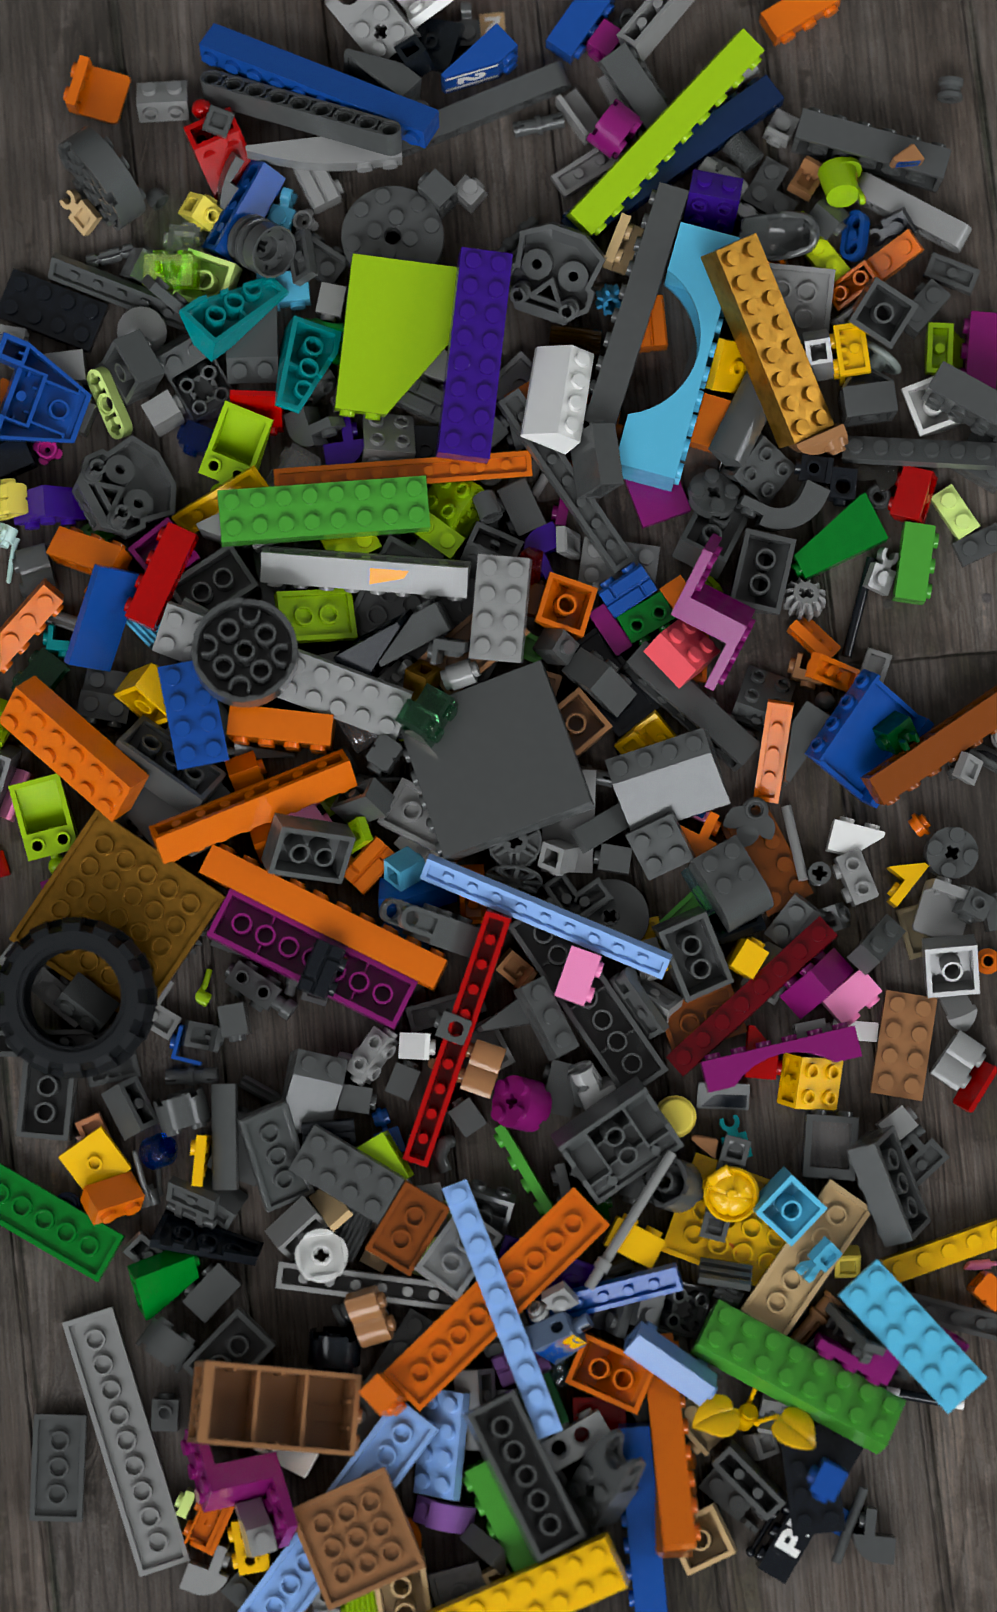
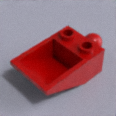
(215, 150)

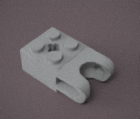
(366, 18)

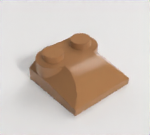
(827, 441)

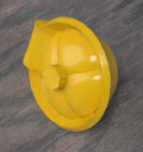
(731, 1194)

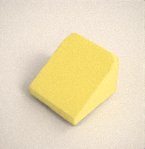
(849, 1264)

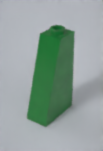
(845, 537)

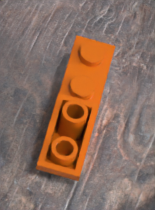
(881, 265)

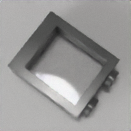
(826, 1144)

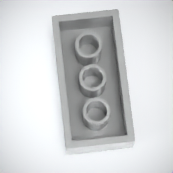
(500, 608)

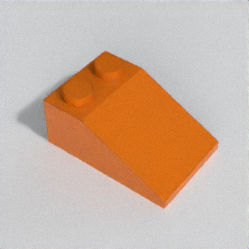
(609, 1374)

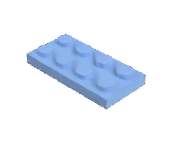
(441, 1463)

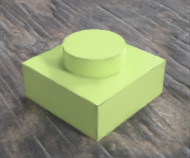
(184, 1502)

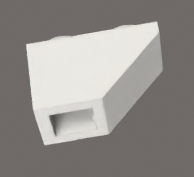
(847, 836)
(416, 1046)

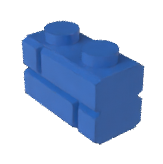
(627, 589)

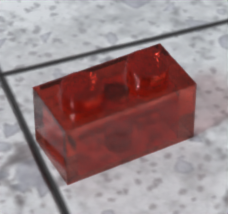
(536, 556)

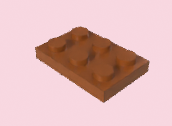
(695, 1012)
(407, 1228)

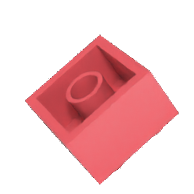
(681, 652)

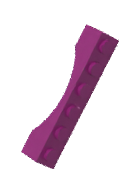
(833, 1045)

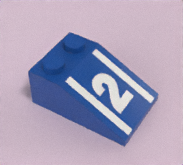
(482, 62)

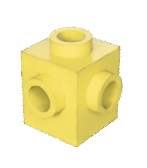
(200, 210)

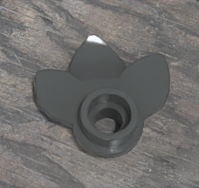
(750, 825)

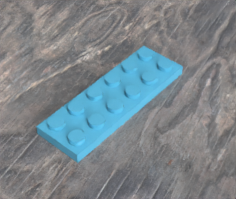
(912, 1336)

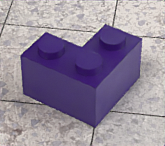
(50, 506)

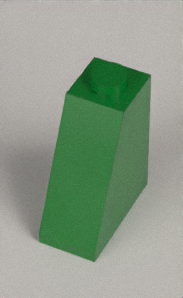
(161, 1279)

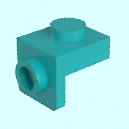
(52, 644)

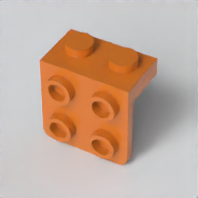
(96, 92)

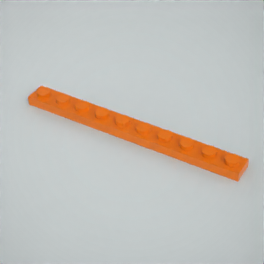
(437, 470)

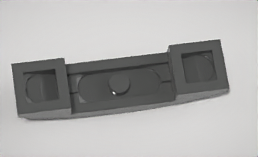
(734, 1154)

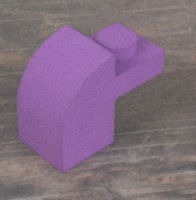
(443, 1515)

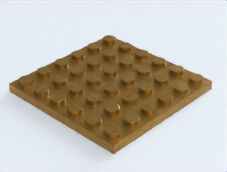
(125, 884)

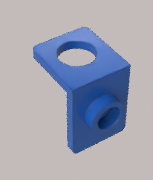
(175, 1044)

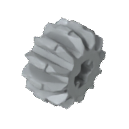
(804, 599)

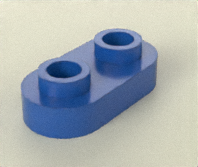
(855, 237)

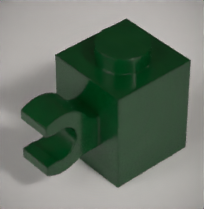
(895, 733)

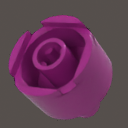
(614, 128)
(520, 1103)

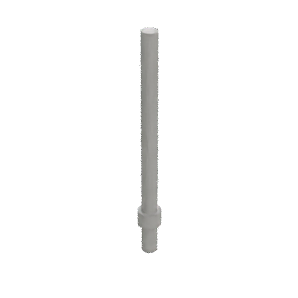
(603, 1263)

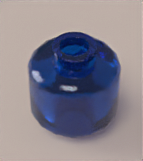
(158, 1151)

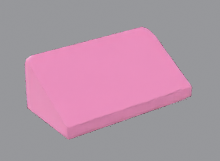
(7, 809)

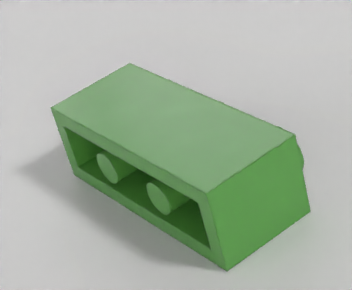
(915, 563)

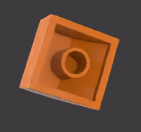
(566, 605)

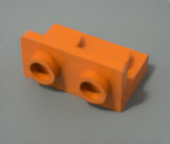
(813, 637)

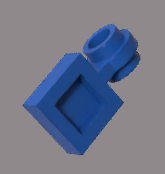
(382, 1118)

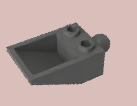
(383, 73)
(803, 730)

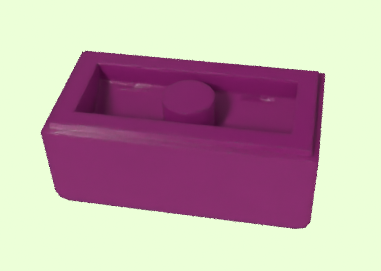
(611, 630)

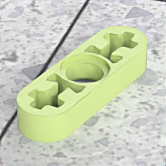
(107, 383)

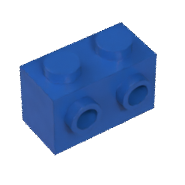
(826, 1480)

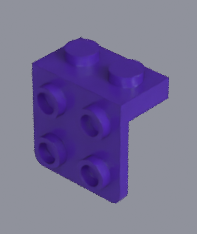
(713, 201)

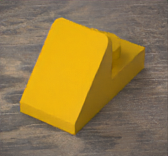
(909, 875)

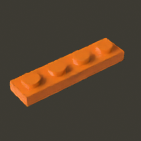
(773, 750)

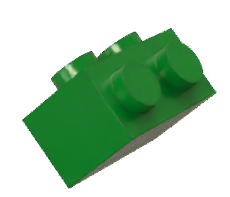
(646, 619)

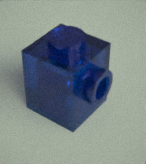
(194, 438)

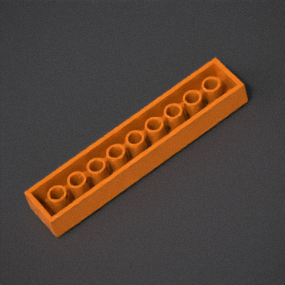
(329, 919)

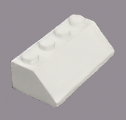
(557, 396)

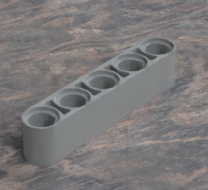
(928, 220)

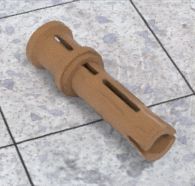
(816, 1318)

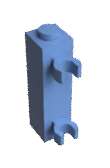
(671, 1363)

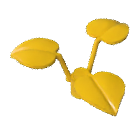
(722, 1420)

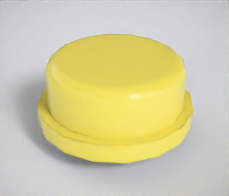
(679, 1114)

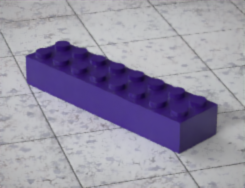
(474, 355)

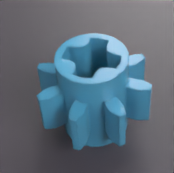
(608, 299)

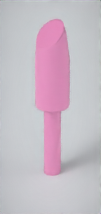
(982, 1264)

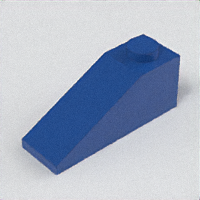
(417, 894)

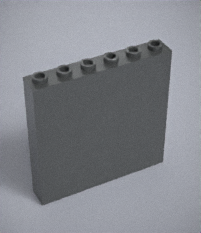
(499, 765)

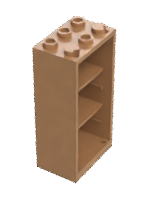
(275, 1408)

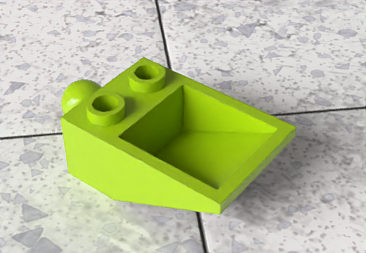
(235, 443)
(43, 816)

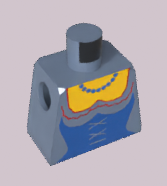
(559, 1336)

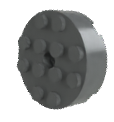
(102, 177)
(395, 213)
(247, 679)

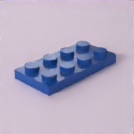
(192, 718)

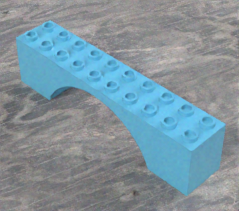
(657, 436)

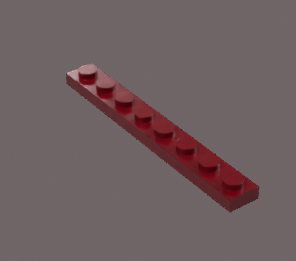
(751, 996)

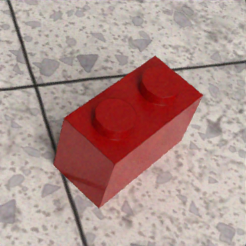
(913, 495)

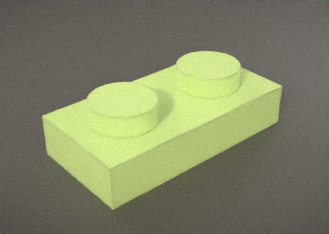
(954, 512)

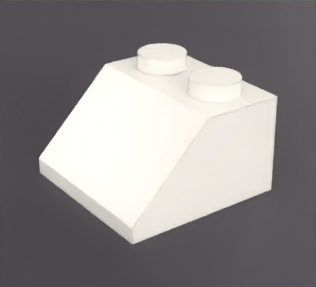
(925, 419)

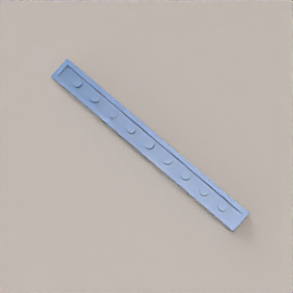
(546, 916)
(502, 1309)

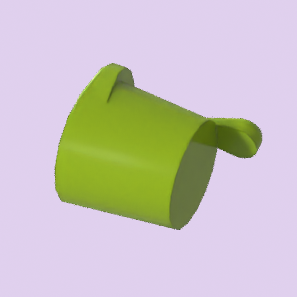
(840, 181)

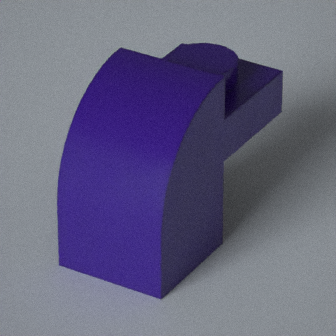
(347, 451)
(543, 539)

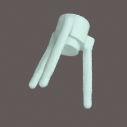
(7, 538)

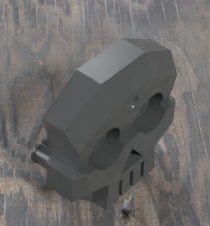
(561, 252)
(143, 480)

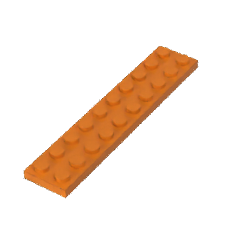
(468, 1325)

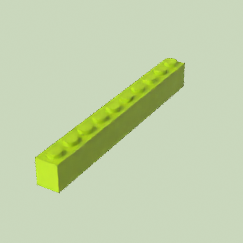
(665, 133)

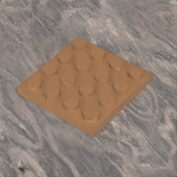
(357, 1538)

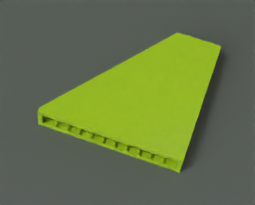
(391, 331)

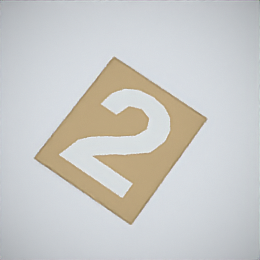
(488, 20)

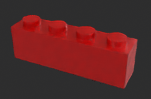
(161, 576)

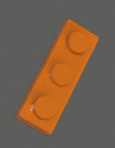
(831, 672)

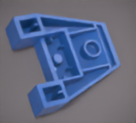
(40, 398)

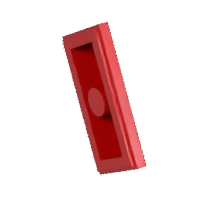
(971, 1095)

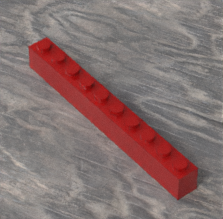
(452, 1055)

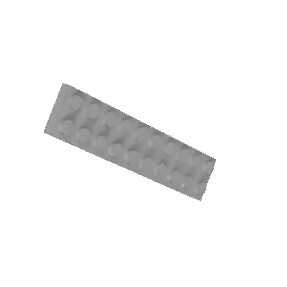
(316, 683)
(126, 1441)

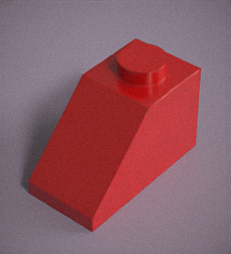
(769, 1067)

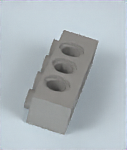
(575, 1449)

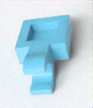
(283, 213)
(821, 1258)

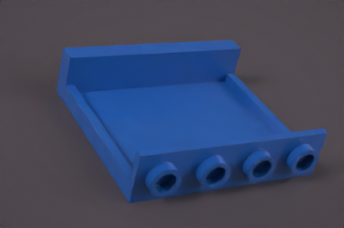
(847, 741)

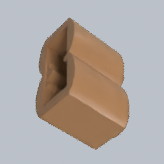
(482, 1068)
(369, 1316)

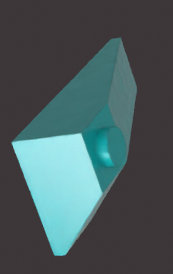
(224, 318)
(303, 360)

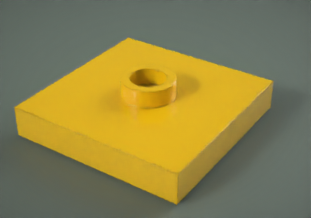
(726, 368)
(94, 1158)

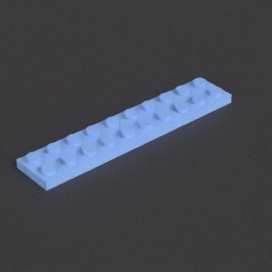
(392, 1444)

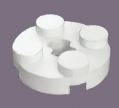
(333, 1265)

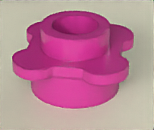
(45, 457)

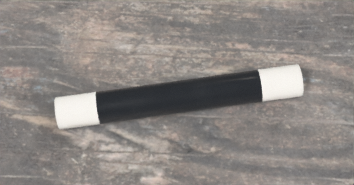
(916, 1396)

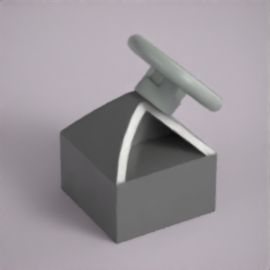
(873, 395)

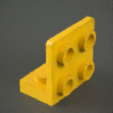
(851, 352)
(809, 1082)

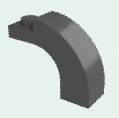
(804, 507)

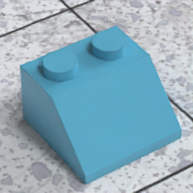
(788, 1206)

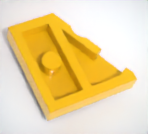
(200, 1150)

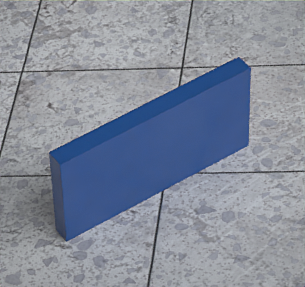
(101, 618)

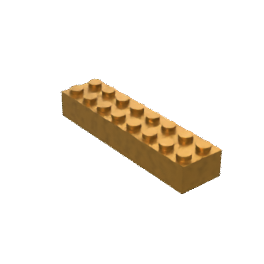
(767, 340)

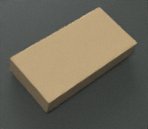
(330, 1209)

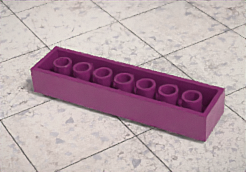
(286, 946)

